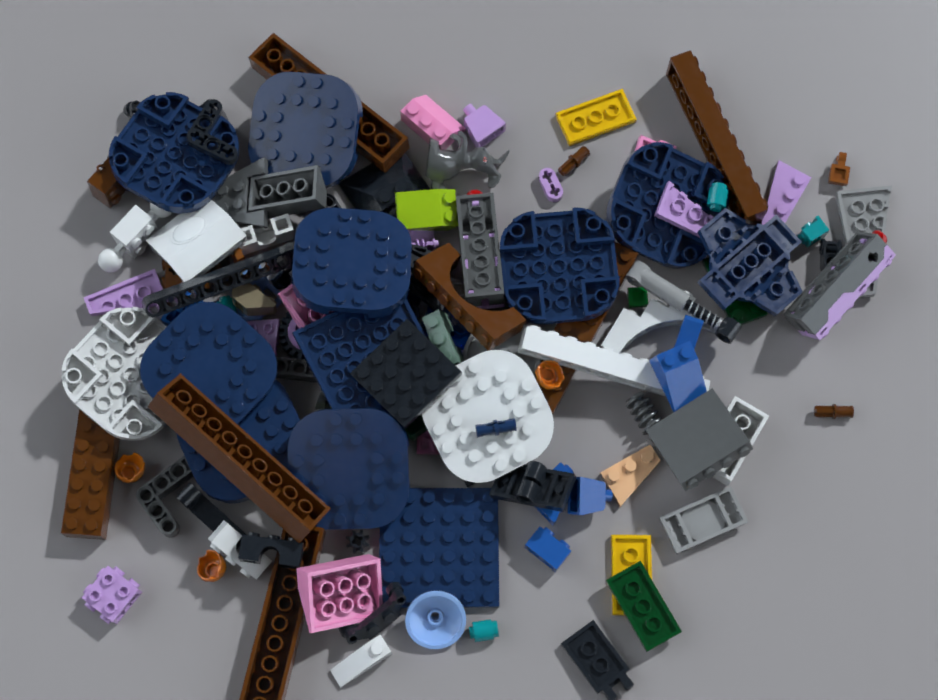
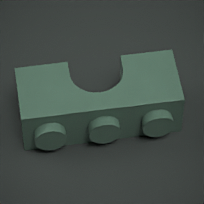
(439, 330)

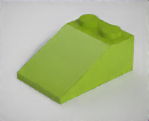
(427, 209)

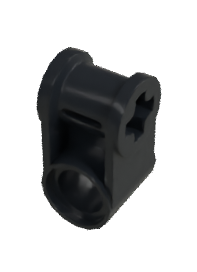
(828, 251)

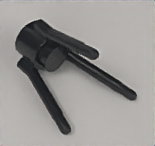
(282, 279)

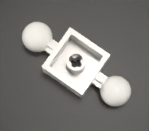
(131, 236)

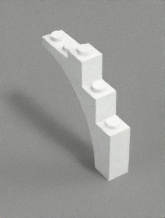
(631, 326)

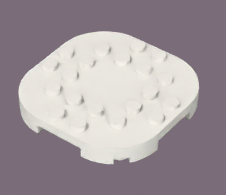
(105, 374)
(490, 388)

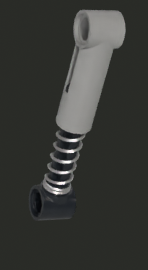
(642, 276)

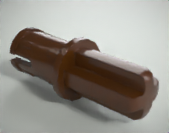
(574, 161)
(834, 411)

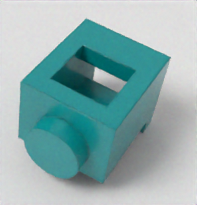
(813, 232)

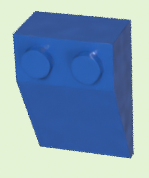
(679, 375)

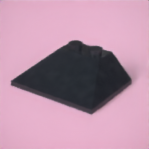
(376, 190)

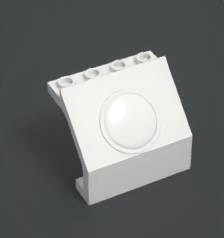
(197, 240)

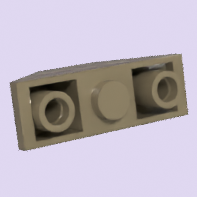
(252, 301)

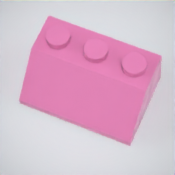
(430, 121)

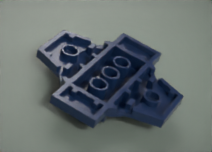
(749, 262)

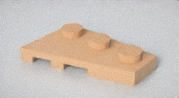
(629, 473)

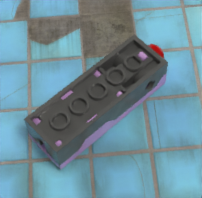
(480, 250)
(840, 284)

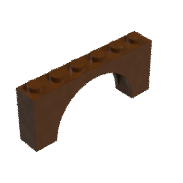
(487, 326)

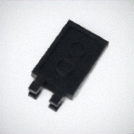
(597, 660)

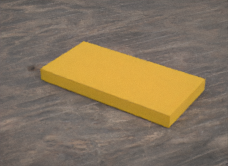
(595, 117)
(625, 552)

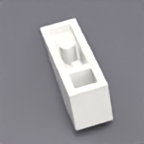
(361, 661)

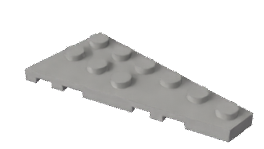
(863, 212)

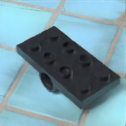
(535, 486)

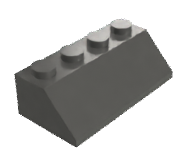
(288, 192)

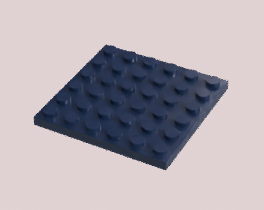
(339, 344)
(444, 544)

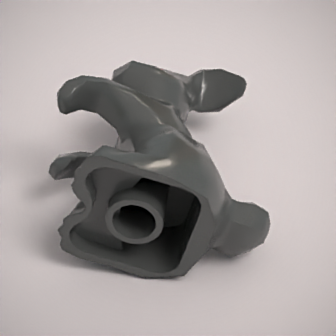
(448, 163)

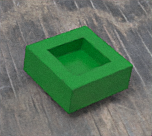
(637, 297)

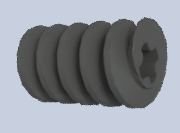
(642, 411)

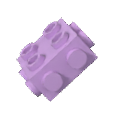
(111, 594)

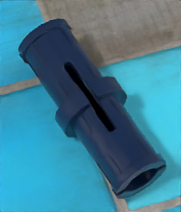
(495, 427)

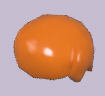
(549, 375)
(130, 468)
(211, 566)

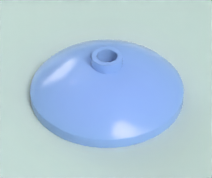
(435, 631)

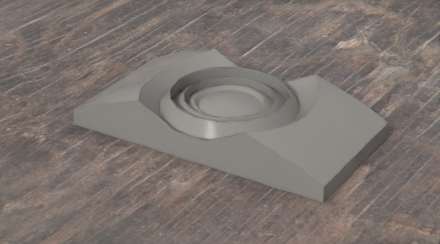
(703, 520)

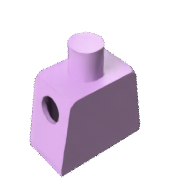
(482, 124)

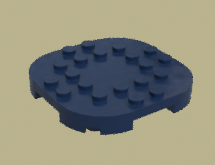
(306, 123)
(157, 161)
(638, 195)
(351, 262)
(559, 266)
(216, 355)
(268, 424)
(353, 464)

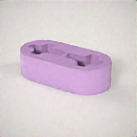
(554, 182)

